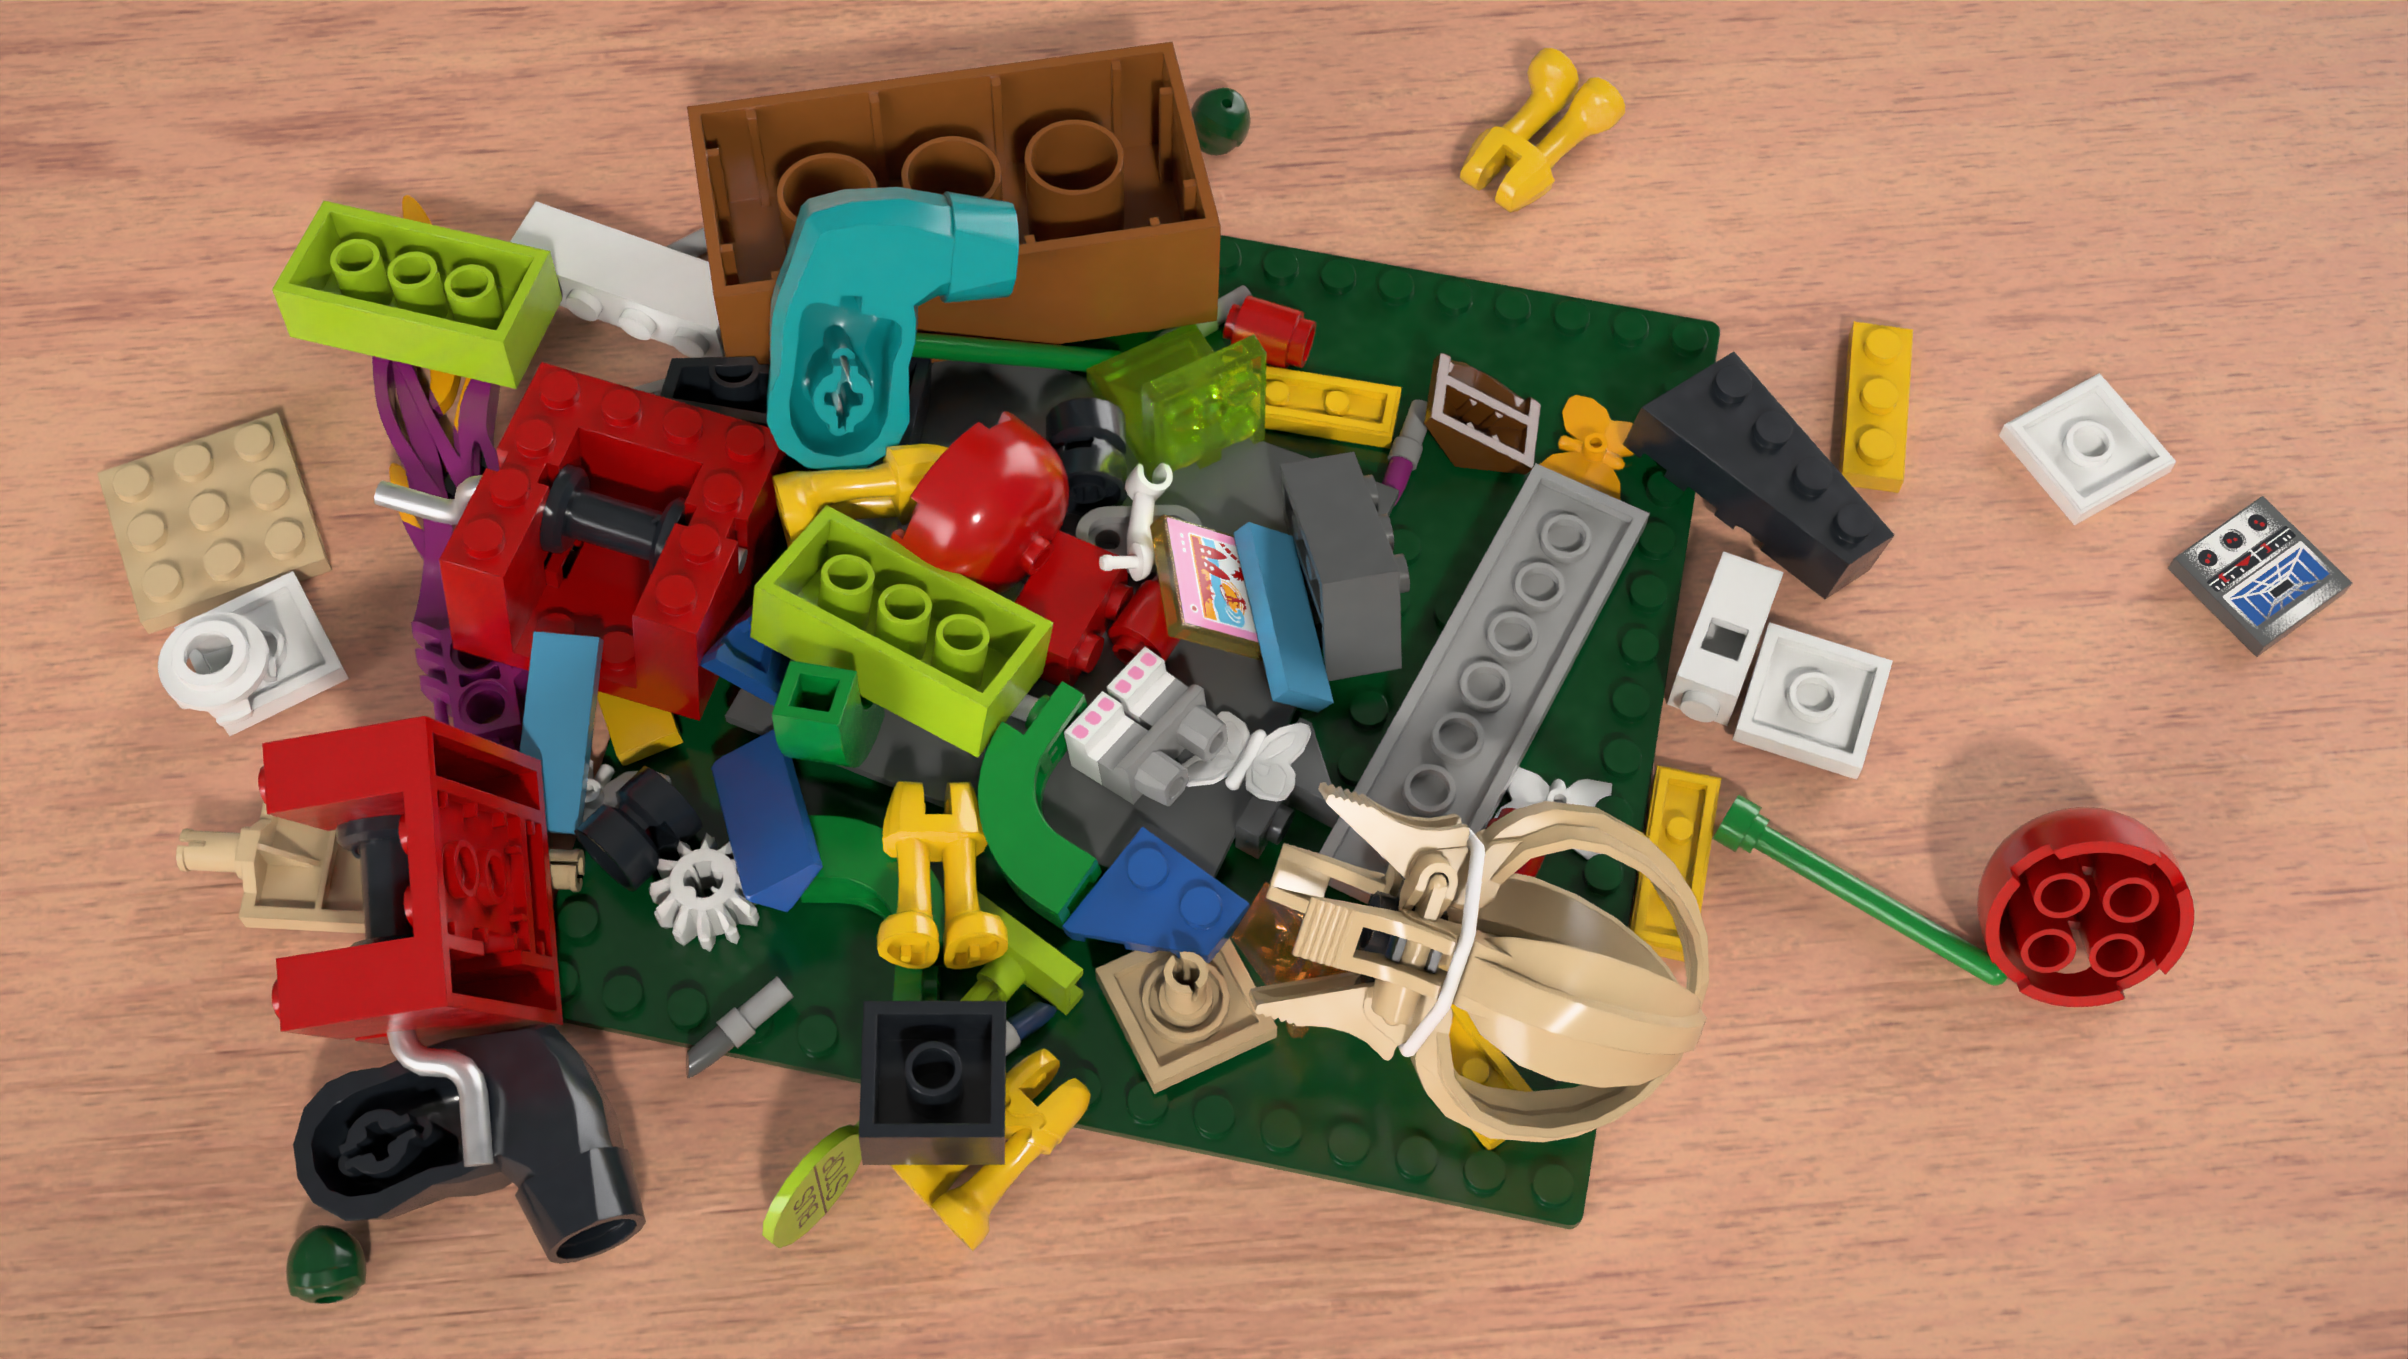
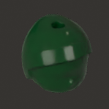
(1220, 120)
(325, 1266)

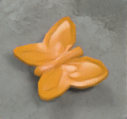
(1594, 448)

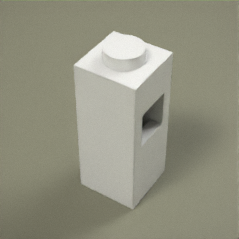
(1724, 639)

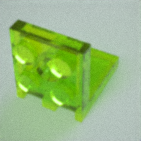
(1185, 398)

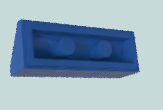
(767, 823)

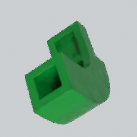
(824, 716)
(1034, 859)
(865, 876)

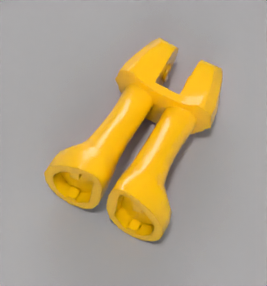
(1553, 87)
(858, 493)
(955, 839)

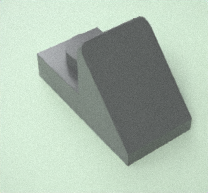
(1270, 820)

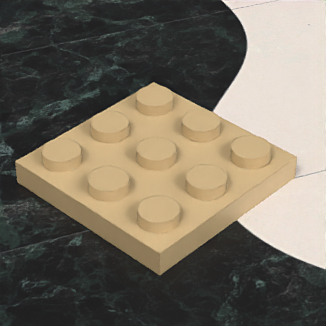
(212, 521)

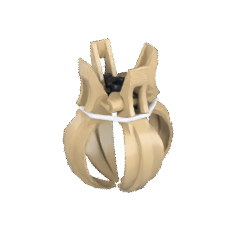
(1525, 959)

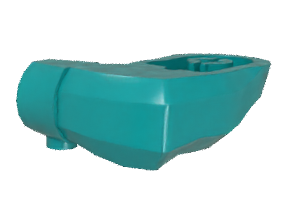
(851, 311)

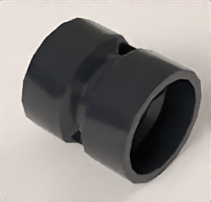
(1092, 446)
(638, 829)

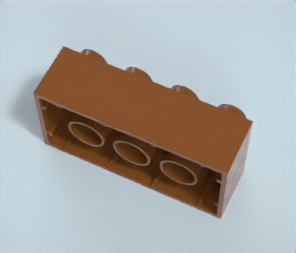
(1082, 144)

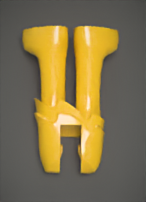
(1029, 1133)

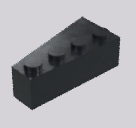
(1761, 474)

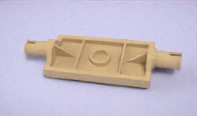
(302, 875)

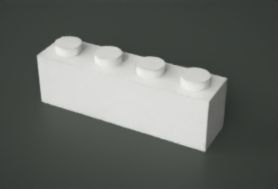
(627, 281)

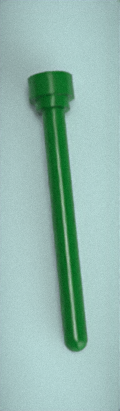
(1009, 352)
(1749, 830)

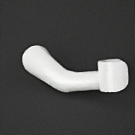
(1139, 539)

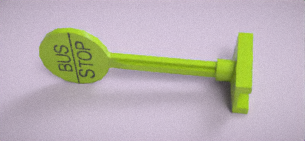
(835, 1159)

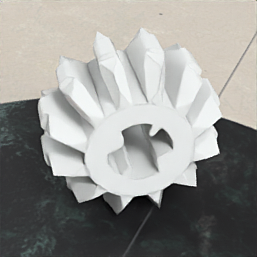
(704, 916)

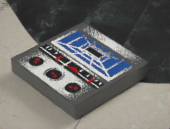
(2259, 576)

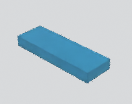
(1282, 618)
(561, 721)

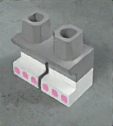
(1140, 729)

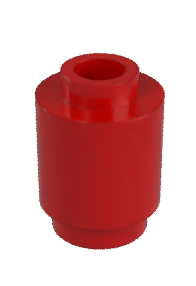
(1278, 328)
(1142, 625)

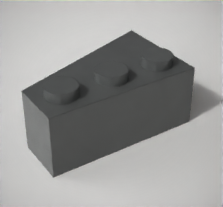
(1346, 562)

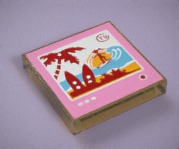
(1203, 587)

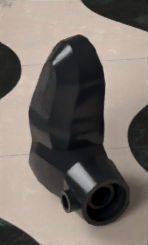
(394, 1143)

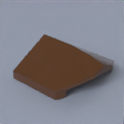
(1480, 419)

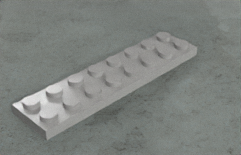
(1497, 661)

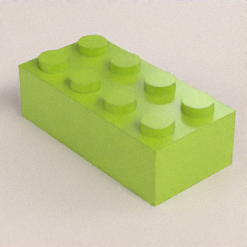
(418, 294)
(914, 633)

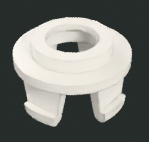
(227, 690)

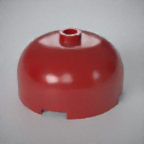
(990, 505)
(2091, 876)

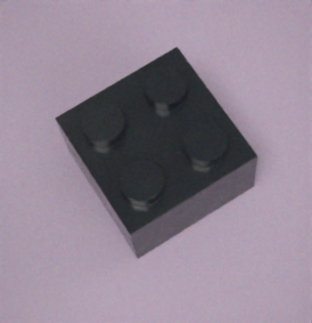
(933, 1083)

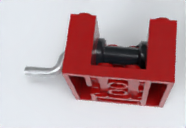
(667, 520)
(449, 896)

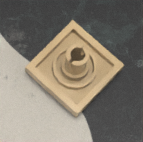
(1183, 1011)

